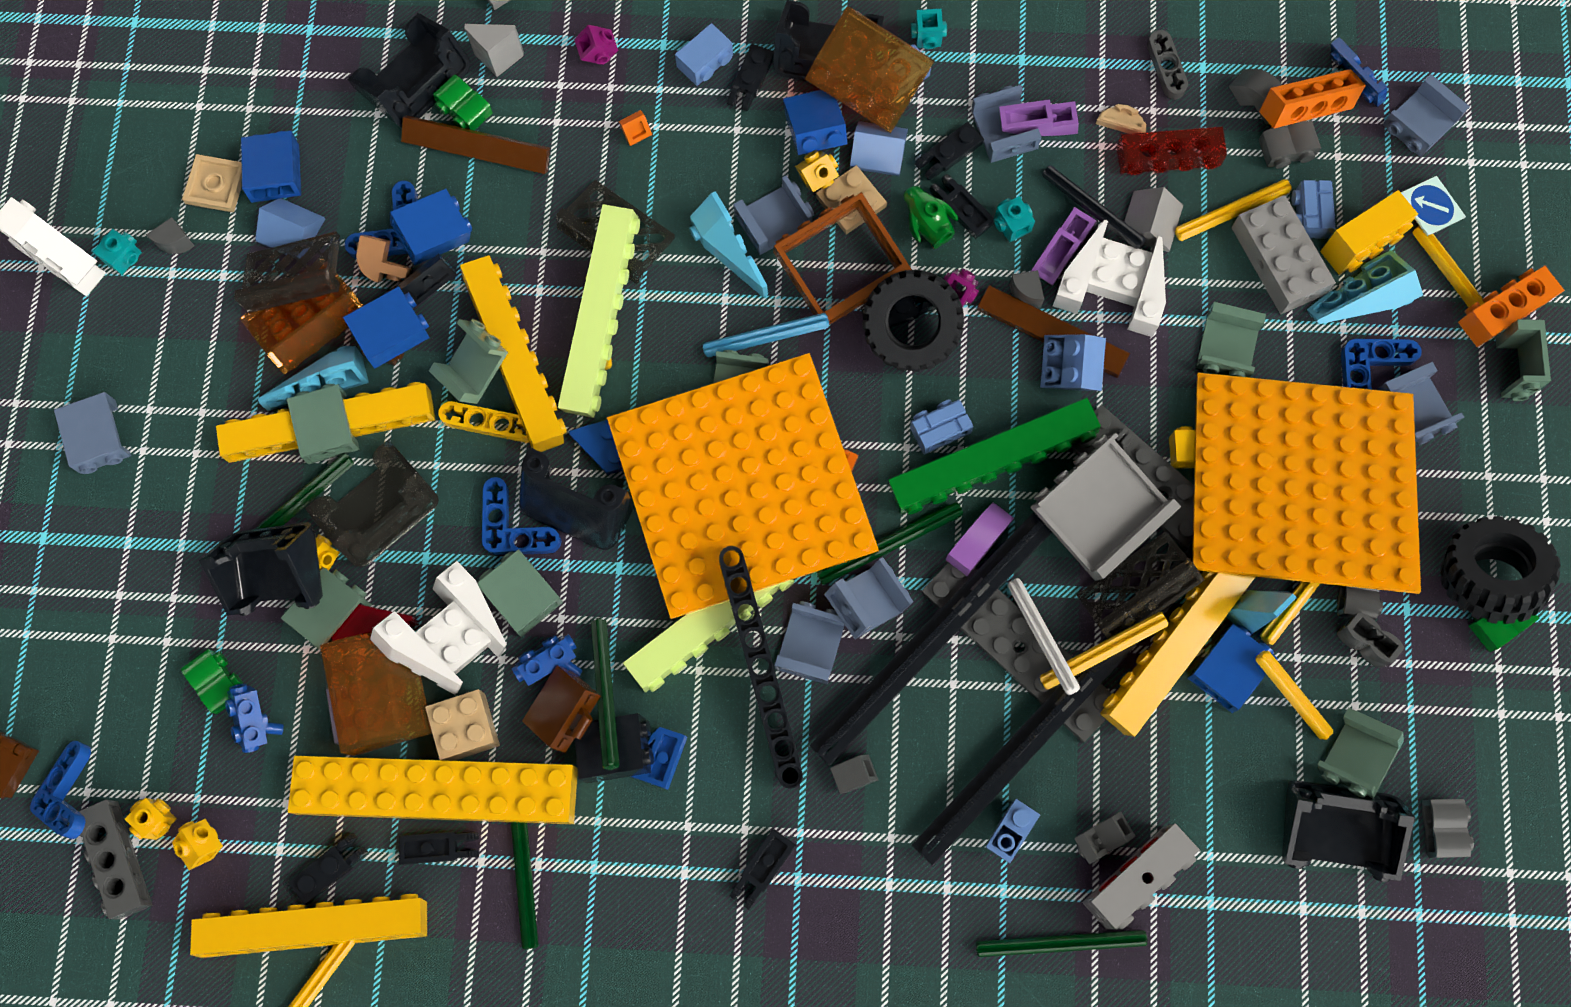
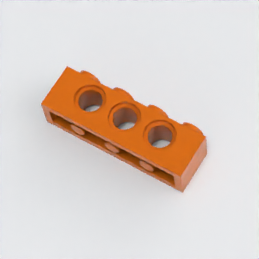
(1312, 98)
(1514, 303)

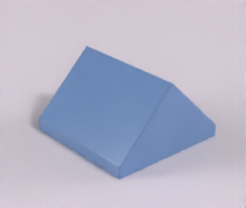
(877, 149)
(286, 223)

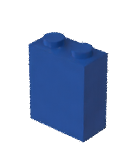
(815, 121)
(270, 166)
(430, 226)
(387, 327)
(1230, 668)

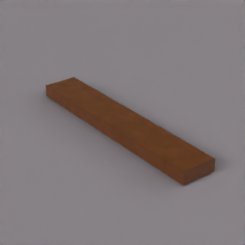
(475, 144)
(1039, 323)

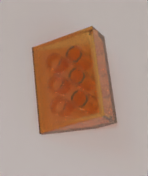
(869, 69)
(302, 327)
(372, 696)

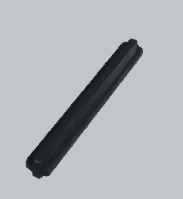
(1094, 207)

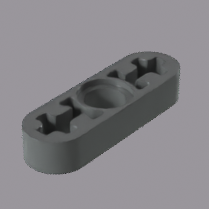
(1165, 75)

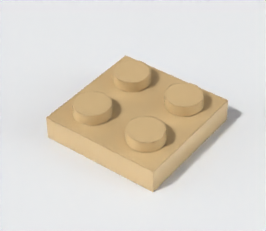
(214, 183)
(846, 185)

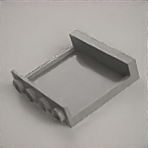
(1103, 507)

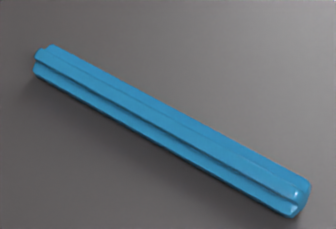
(767, 334)

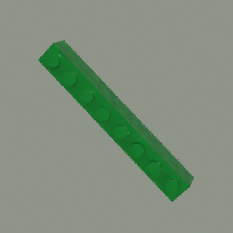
(995, 456)

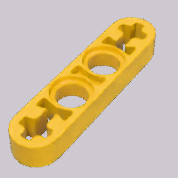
(487, 426)

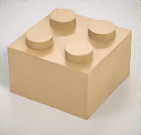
(462, 726)

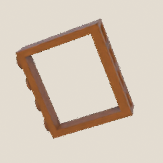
(827, 218)

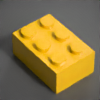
(1369, 233)

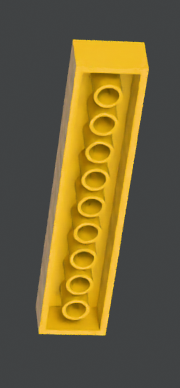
(433, 789)

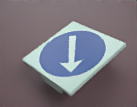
(1434, 206)

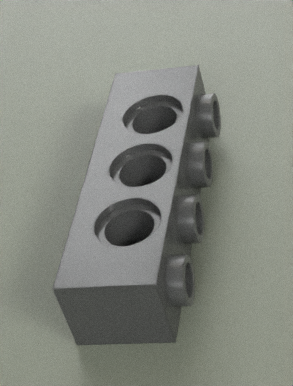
(126, 867)

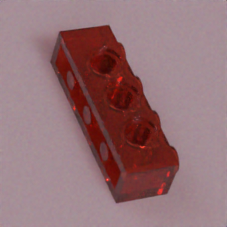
(1182, 142)

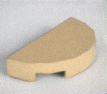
(1122, 118)

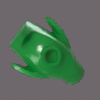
(929, 217)

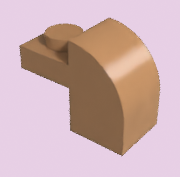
(373, 262)

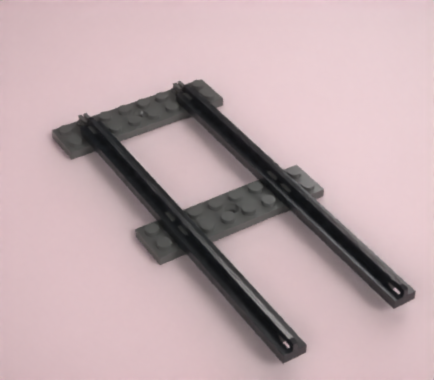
(996, 625)

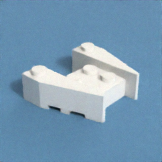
(48, 246)
(1119, 275)
(449, 638)

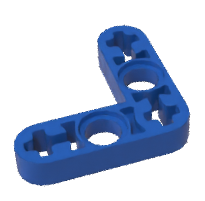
(398, 202)
(1368, 358)
(508, 534)
(53, 792)

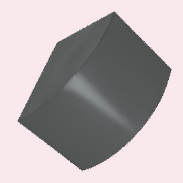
(170, 238)
(1027, 288)
(854, 773)

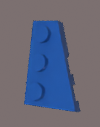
(1346, 56)

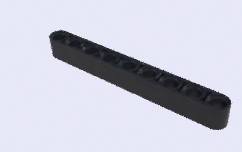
(769, 678)

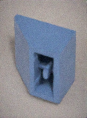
(1073, 362)

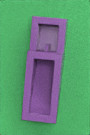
(1048, 118)
(1064, 245)
(979, 539)

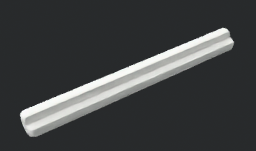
(1043, 637)

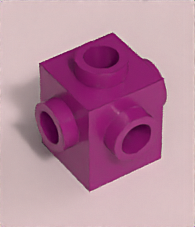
(596, 44)
(967, 279)

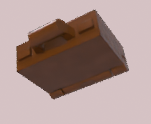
(562, 709)
(14, 763)

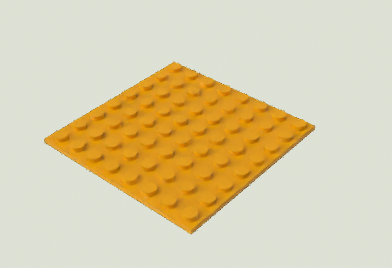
(745, 469)
(1306, 483)

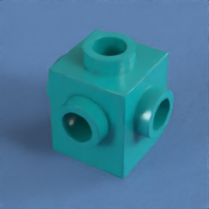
(928, 28)
(1014, 218)
(117, 251)

